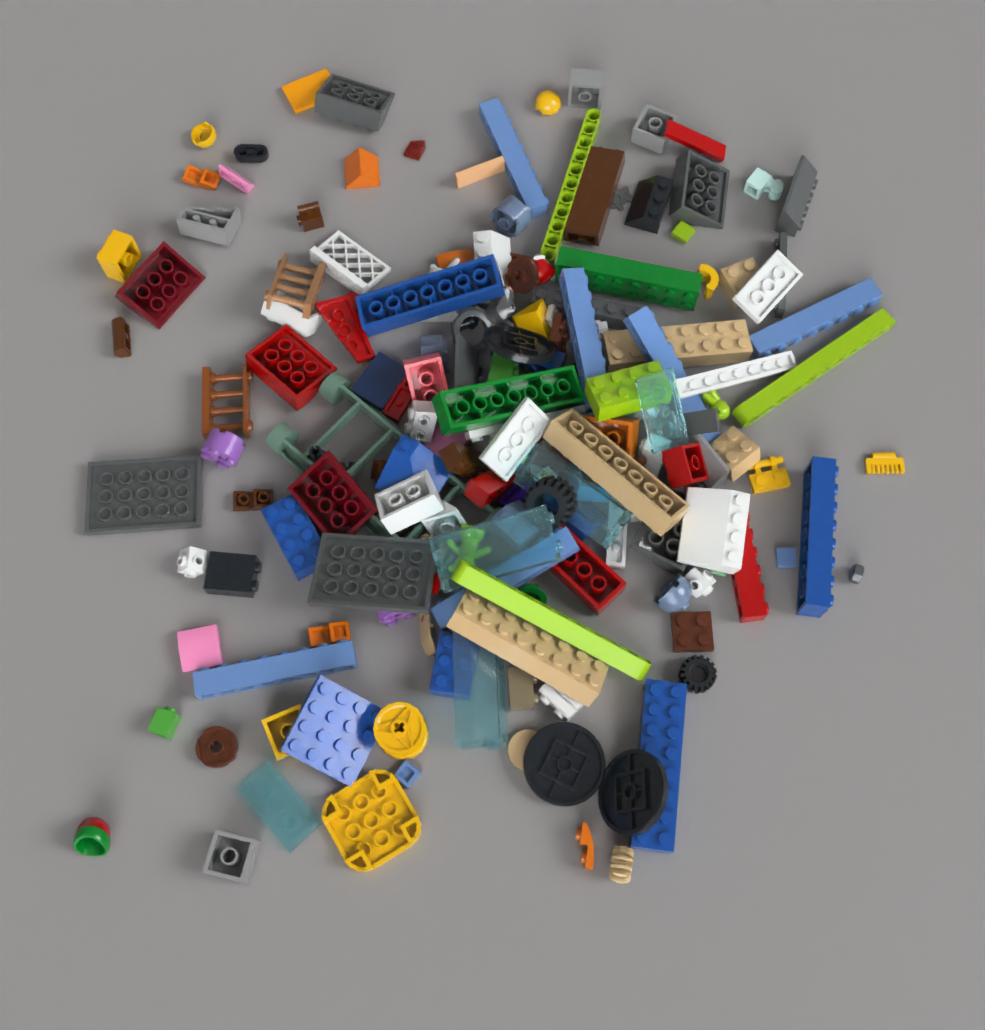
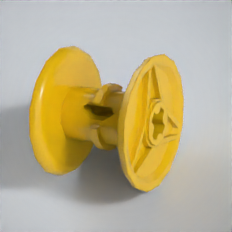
(402, 717)

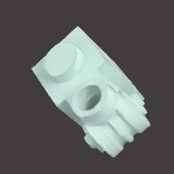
(763, 182)

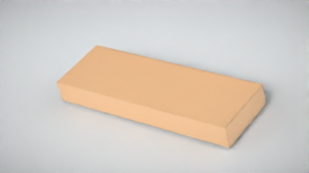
(480, 172)

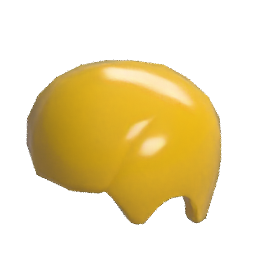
(547, 102)
(204, 135)

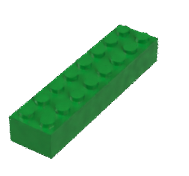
(633, 278)
(496, 400)

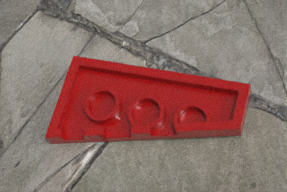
(346, 325)

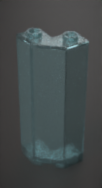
(597, 511)
(498, 545)
(478, 696)

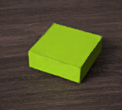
(683, 232)

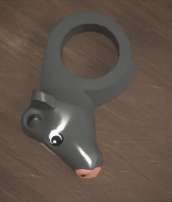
(497, 313)

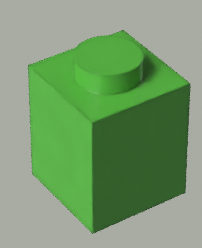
(164, 722)

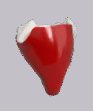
(546, 271)

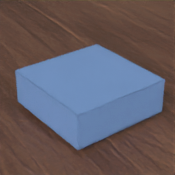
(786, 557)
(407, 774)

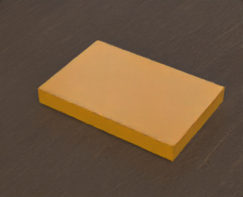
(302, 92)

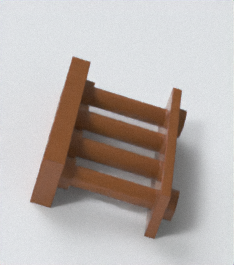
(209, 395)

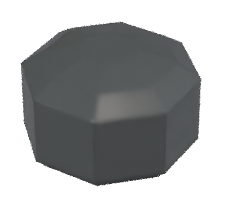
(856, 573)

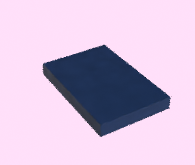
(379, 381)

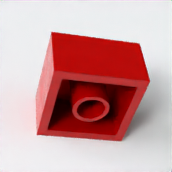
(685, 465)

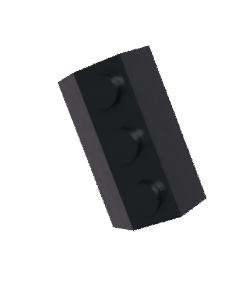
(649, 203)

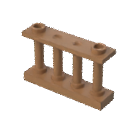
(310, 295)

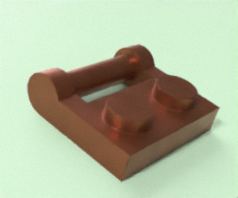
(560, 333)

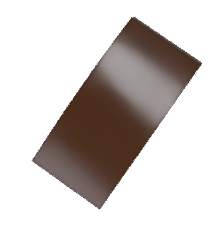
(252, 500)

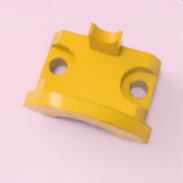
(711, 279)

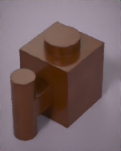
(310, 216)

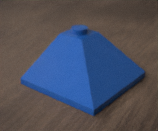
(409, 459)

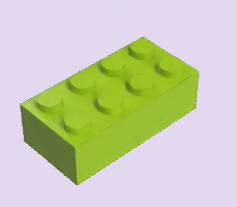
(616, 392)

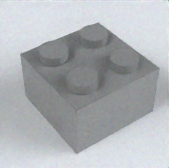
(585, 88)
(650, 129)
(231, 856)

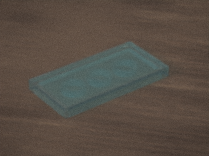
(662, 410)
(279, 806)

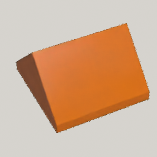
(361, 170)

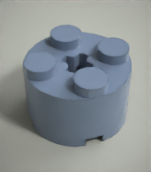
(511, 216)

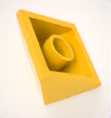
(533, 319)

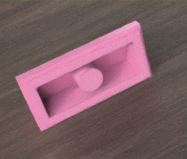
(235, 179)

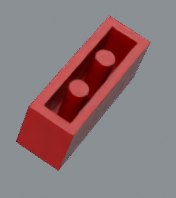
(487, 488)

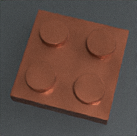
(692, 631)

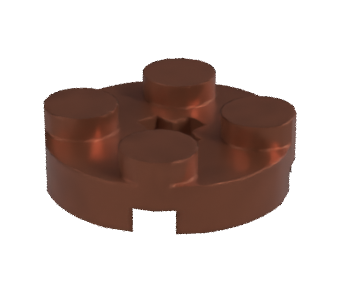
(530, 278)
(207, 741)

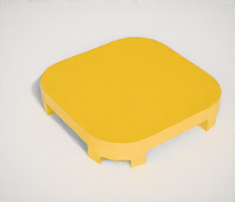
(371, 820)

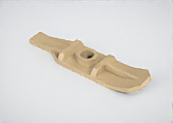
(425, 633)

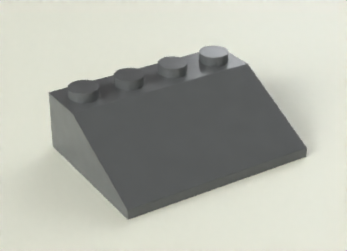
(353, 102)
(699, 191)
(466, 364)
(661, 549)

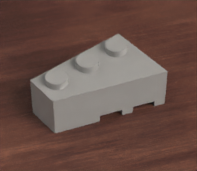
(210, 224)

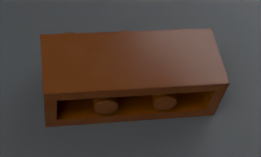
(462, 460)

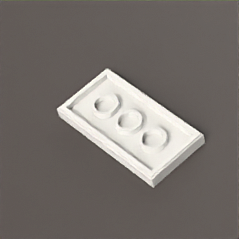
(767, 286)
(515, 439)

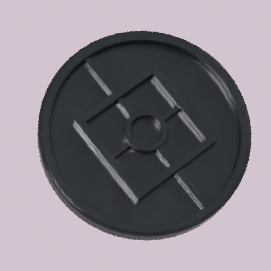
(519, 344)
(563, 764)
(633, 792)

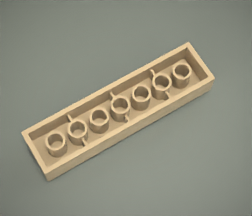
(692, 343)
(616, 471)
(529, 647)

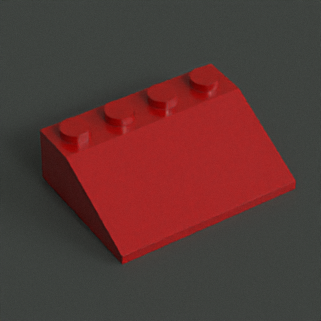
(289, 366)

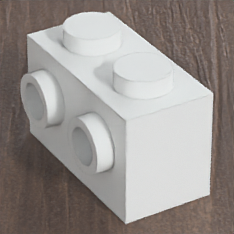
(421, 421)

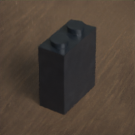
(232, 574)

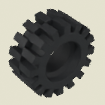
(708, 668)

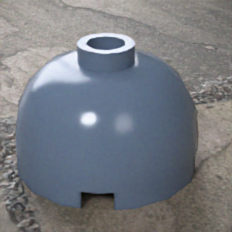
(674, 595)

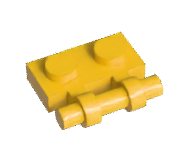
(768, 480)

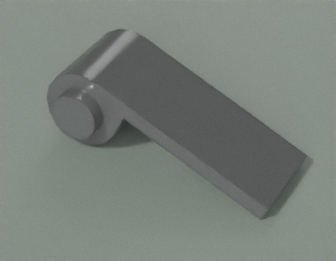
(702, 422)

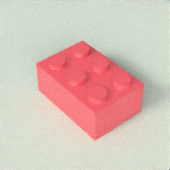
(425, 376)

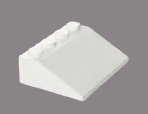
(714, 529)

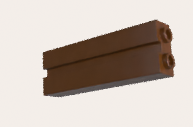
(594, 196)

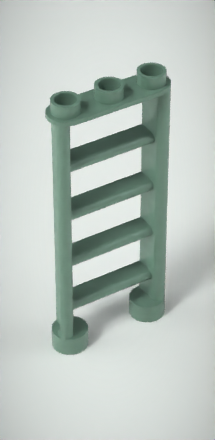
(334, 389)

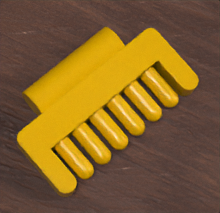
(884, 459)

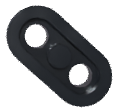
(250, 153)

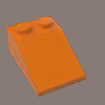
(620, 430)

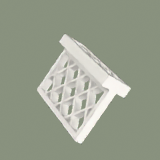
(340, 271)

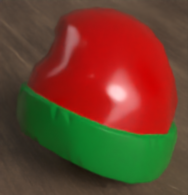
(92, 837)

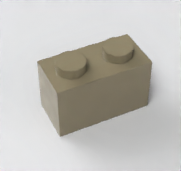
(521, 690)

